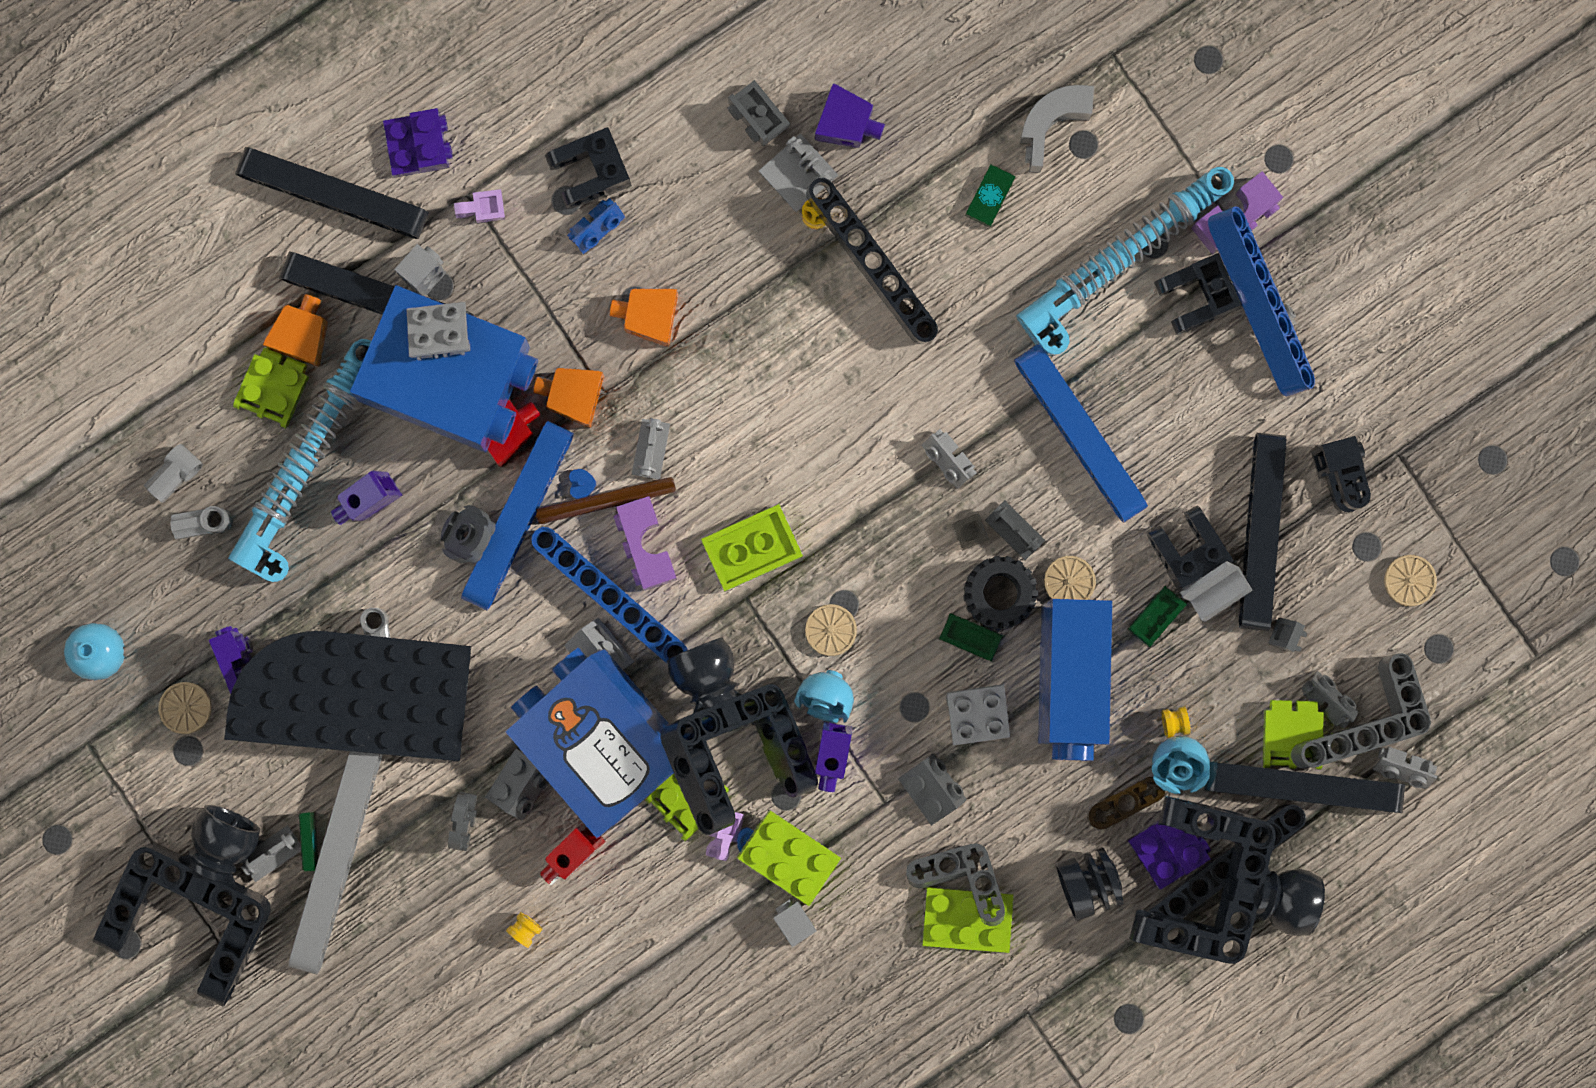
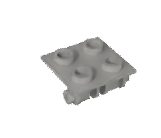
(795, 170)
(437, 330)
(978, 714)

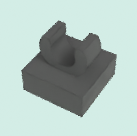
(1287, 635)

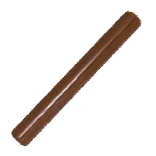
(605, 500)

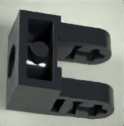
(606, 161)
(1215, 286)
(1341, 464)
(1198, 562)

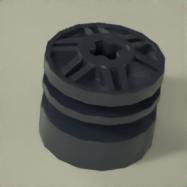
(1090, 883)

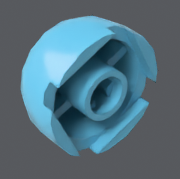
(94, 651)
(826, 696)
(1180, 765)

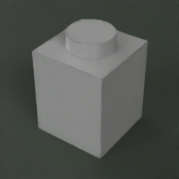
(794, 922)

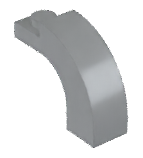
(1062, 104)

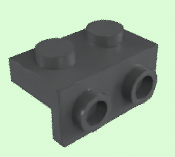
(758, 113)
(517, 786)
(933, 789)

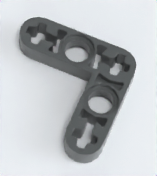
(963, 868)

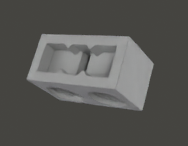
(421, 269)

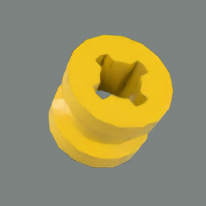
(811, 221)
(1175, 722)
(524, 929)

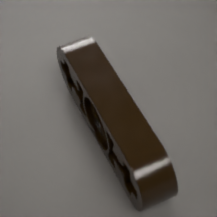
(1110, 819)

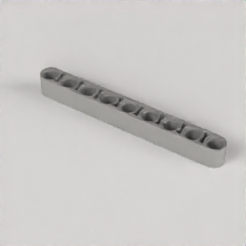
(334, 861)

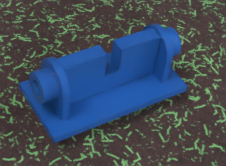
(606, 218)

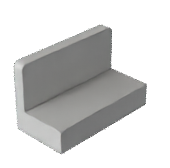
(1217, 590)
(597, 637)

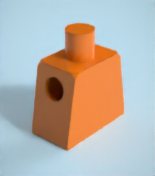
(648, 314)
(299, 332)
(572, 393)

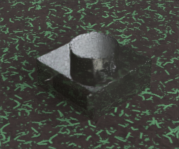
(970, 532)

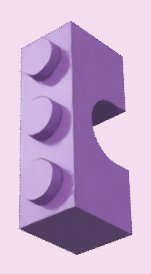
(1258, 199)
(635, 520)

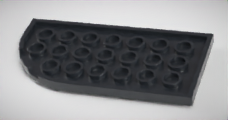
(353, 695)

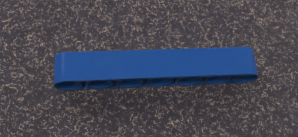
(1261, 301)
(1080, 433)
(517, 515)
(598, 589)

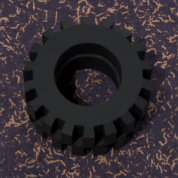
(1018, 575)

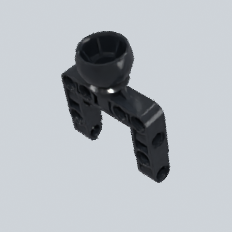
(719, 709)
(220, 842)
(1289, 899)

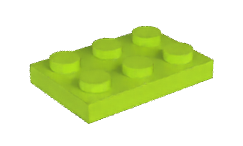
(751, 547)
(789, 857)
(954, 922)

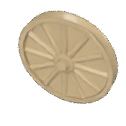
(1069, 579)
(1410, 580)
(831, 630)
(185, 708)

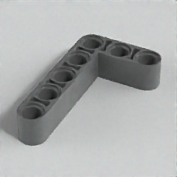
(1373, 731)

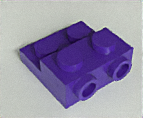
(417, 143)
(231, 652)
(1168, 852)

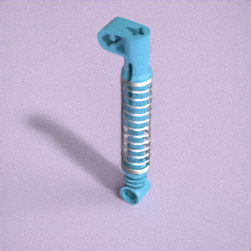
(1116, 257)
(296, 470)

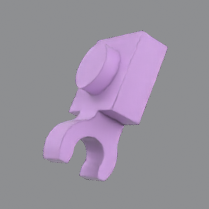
(486, 206)
(720, 845)

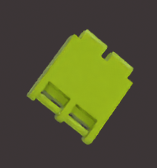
(272, 386)
(1288, 728)
(672, 797)

